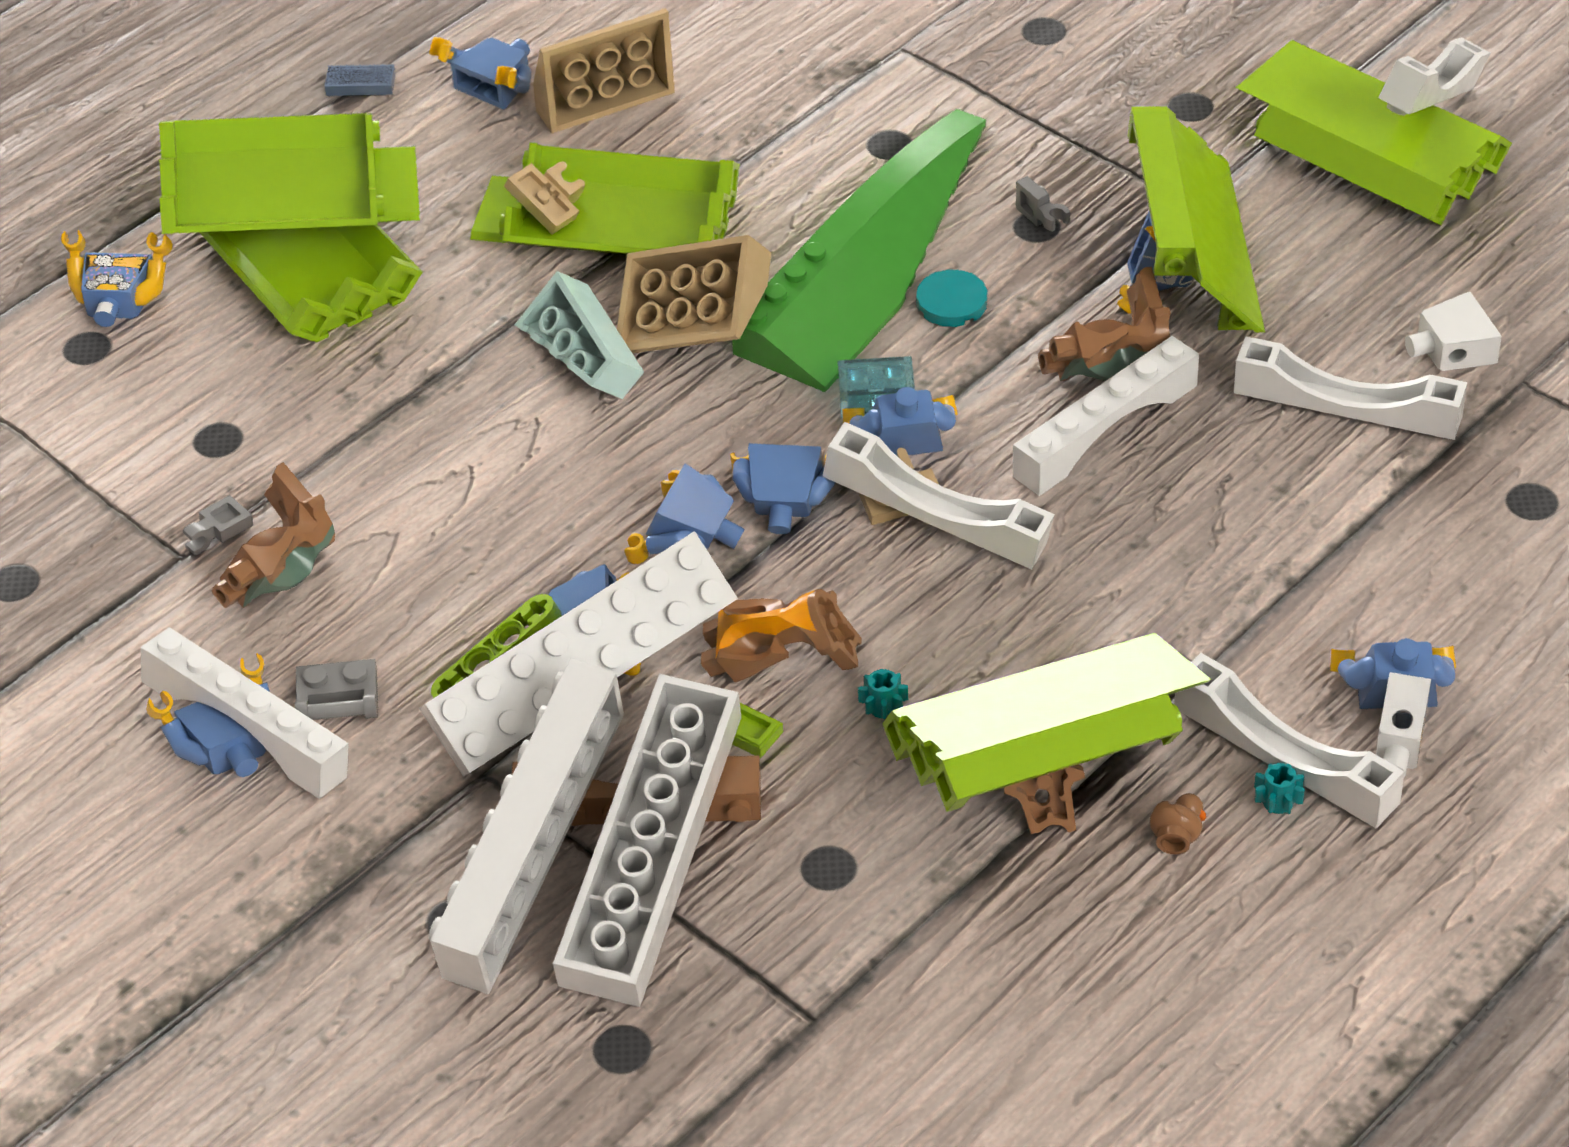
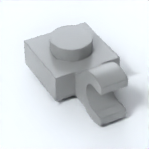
(1035, 204)
(219, 520)

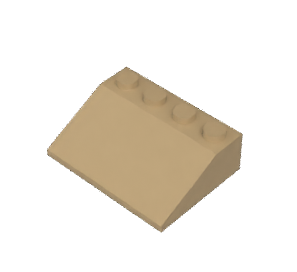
(604, 71)
(691, 293)

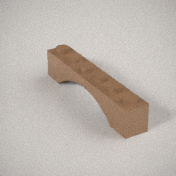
(735, 797)

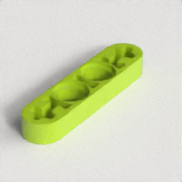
(493, 644)

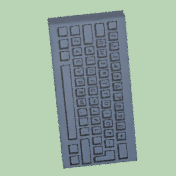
(360, 80)

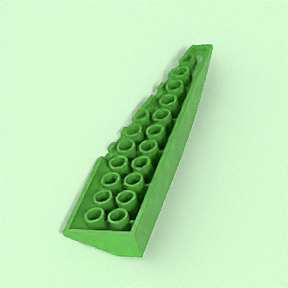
(860, 260)

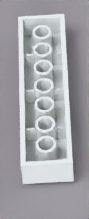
(607, 631)
(526, 826)
(648, 841)

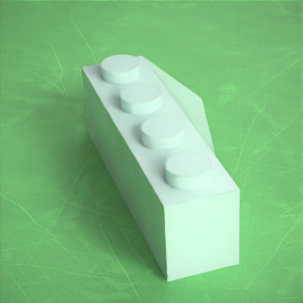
(580, 334)

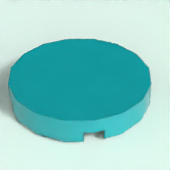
(951, 297)

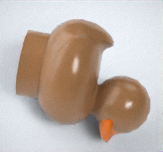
(1177, 823)

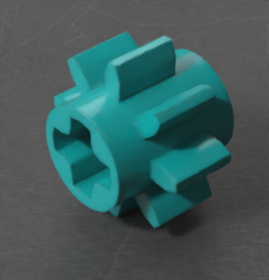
(882, 693)
(1279, 788)

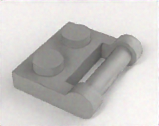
(337, 689)

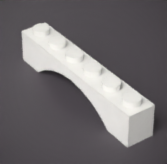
(1418, 86)
(1421, 405)
(1055, 447)
(1001, 526)
(300, 745)
(1350, 779)

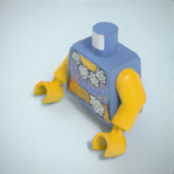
(115, 282)

